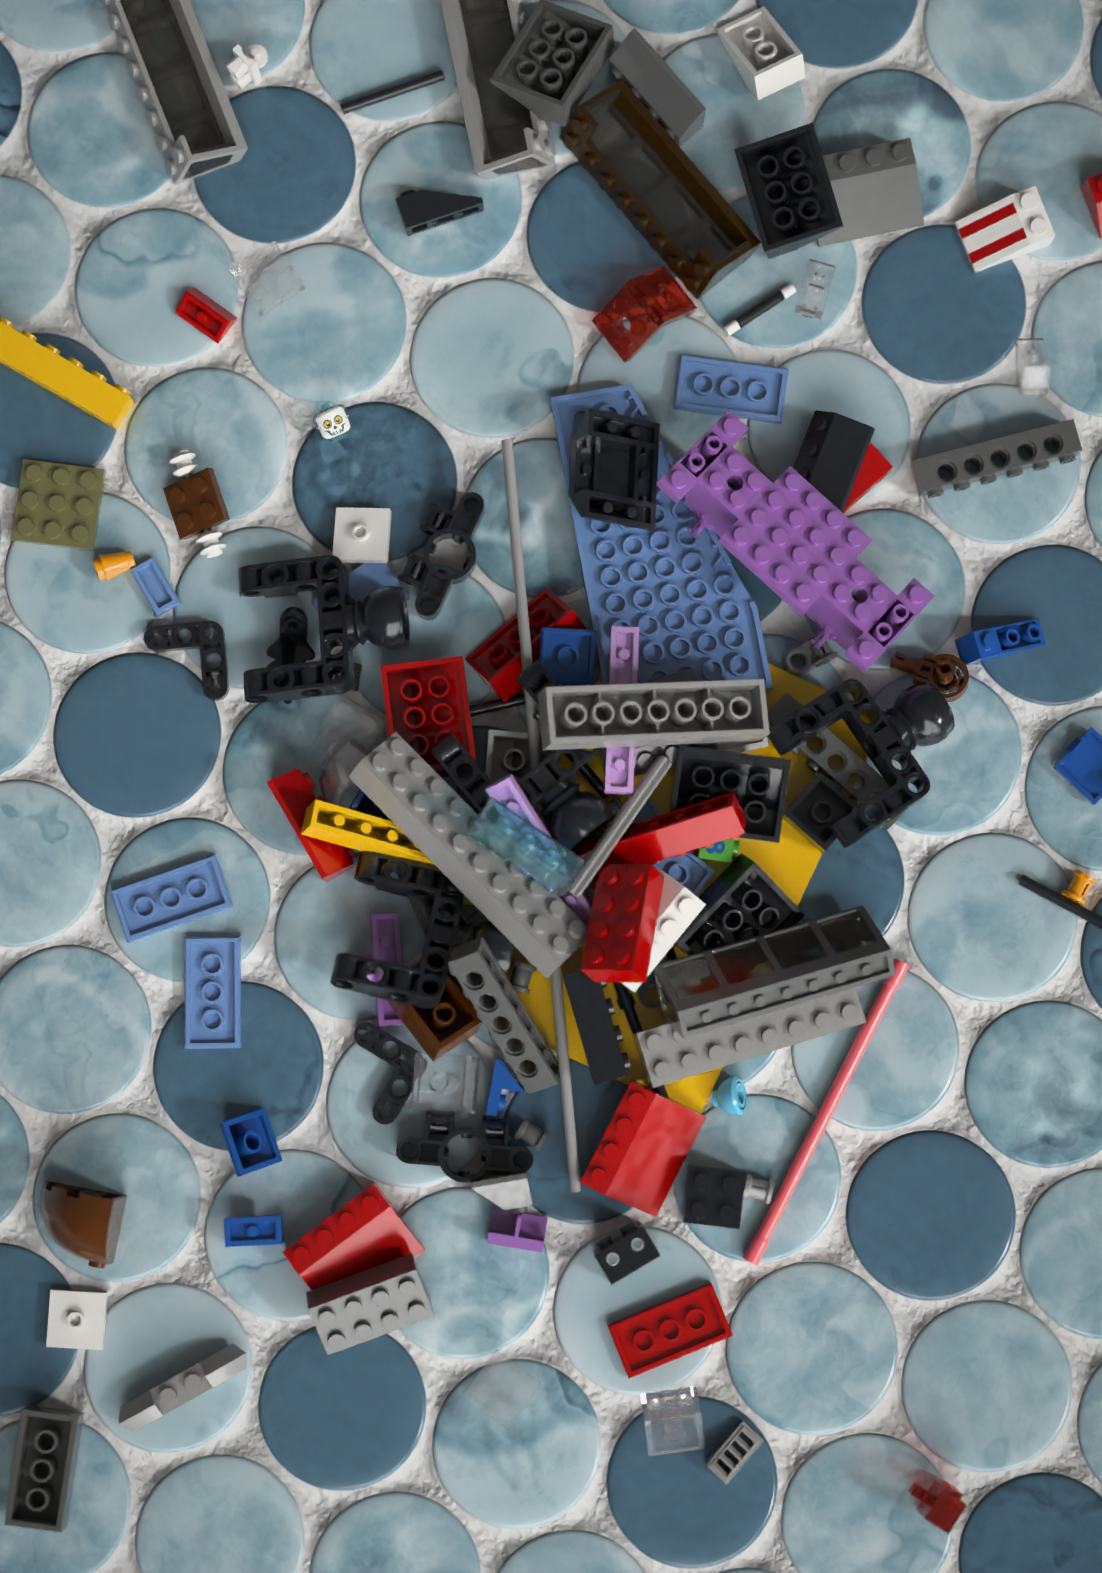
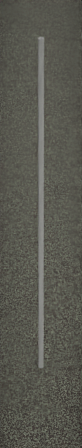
(535, 757)

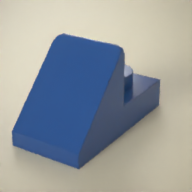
(501, 1079)

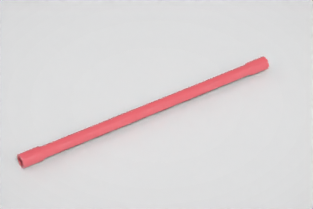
(761, 1238)

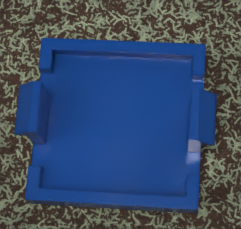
(1083, 765)

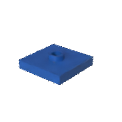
(568, 654)

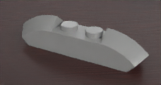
(182, 1387)

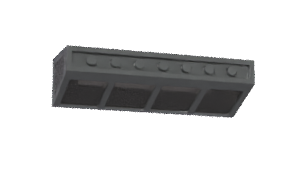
(772, 971)

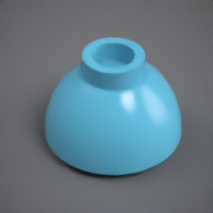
(731, 1096)

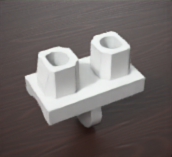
(246, 66)

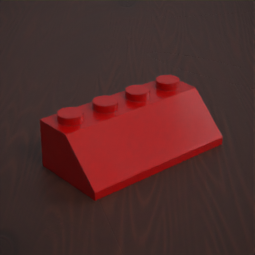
(500, 655)
(294, 796)

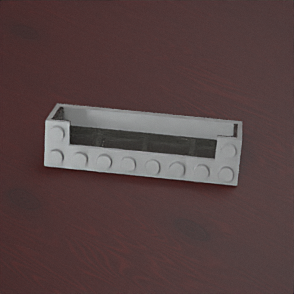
(177, 85)
(500, 130)

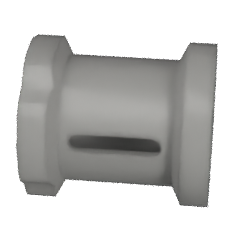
(758, 1189)

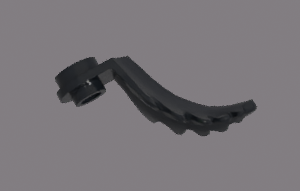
(292, 643)

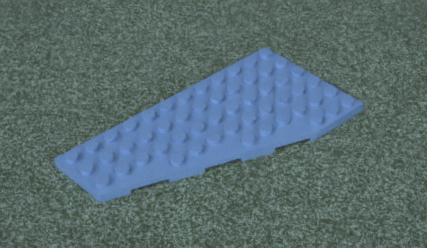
(661, 580)

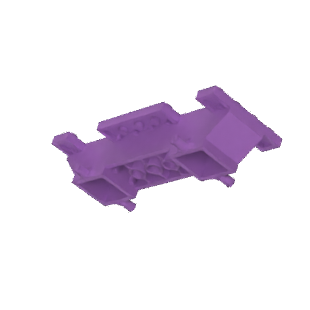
(792, 544)

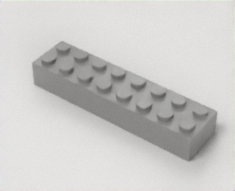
(653, 714)
(670, 1057)

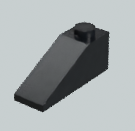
(431, 209)

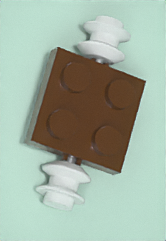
(196, 503)

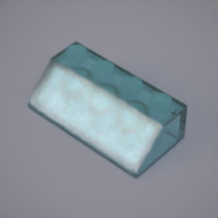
(526, 847)

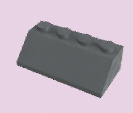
(657, 87)

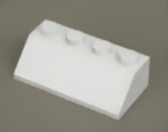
(675, 914)

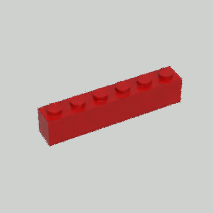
(674, 832)

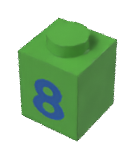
(720, 851)

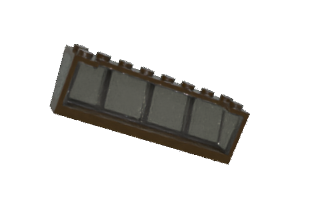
(658, 188)

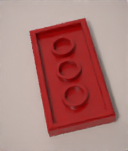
(670, 1330)

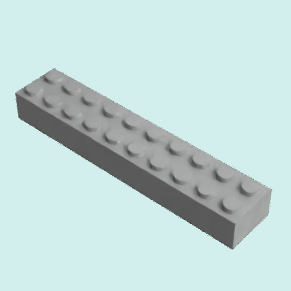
(438, 825)

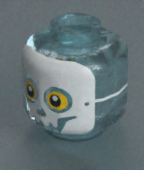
(332, 422)

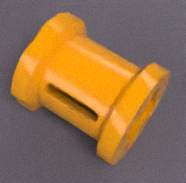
(1079, 887)

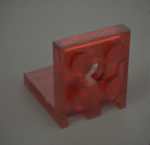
(649, 305)

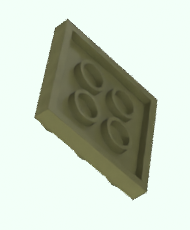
(58, 505)

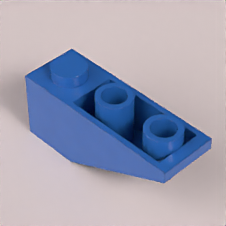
(999, 641)

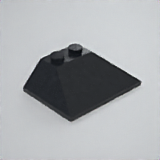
(615, 469)

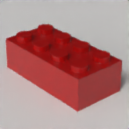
(622, 923)

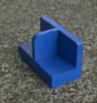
(253, 1231)

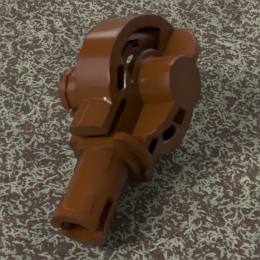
(936, 671)

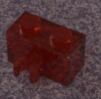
(939, 1504)

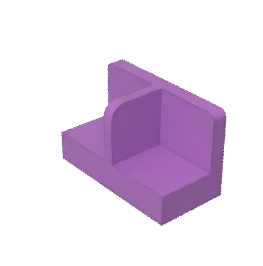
(517, 1230)

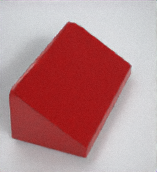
(205, 314)

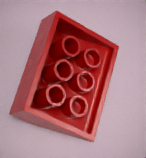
(427, 703)
(642, 1148)
(353, 1240)

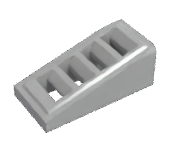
(726, 1445)

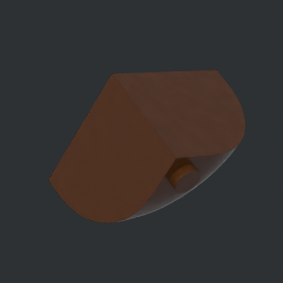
(83, 1220)

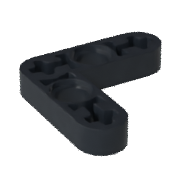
(197, 641)
(401, 1073)

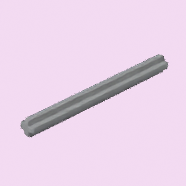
(620, 824)

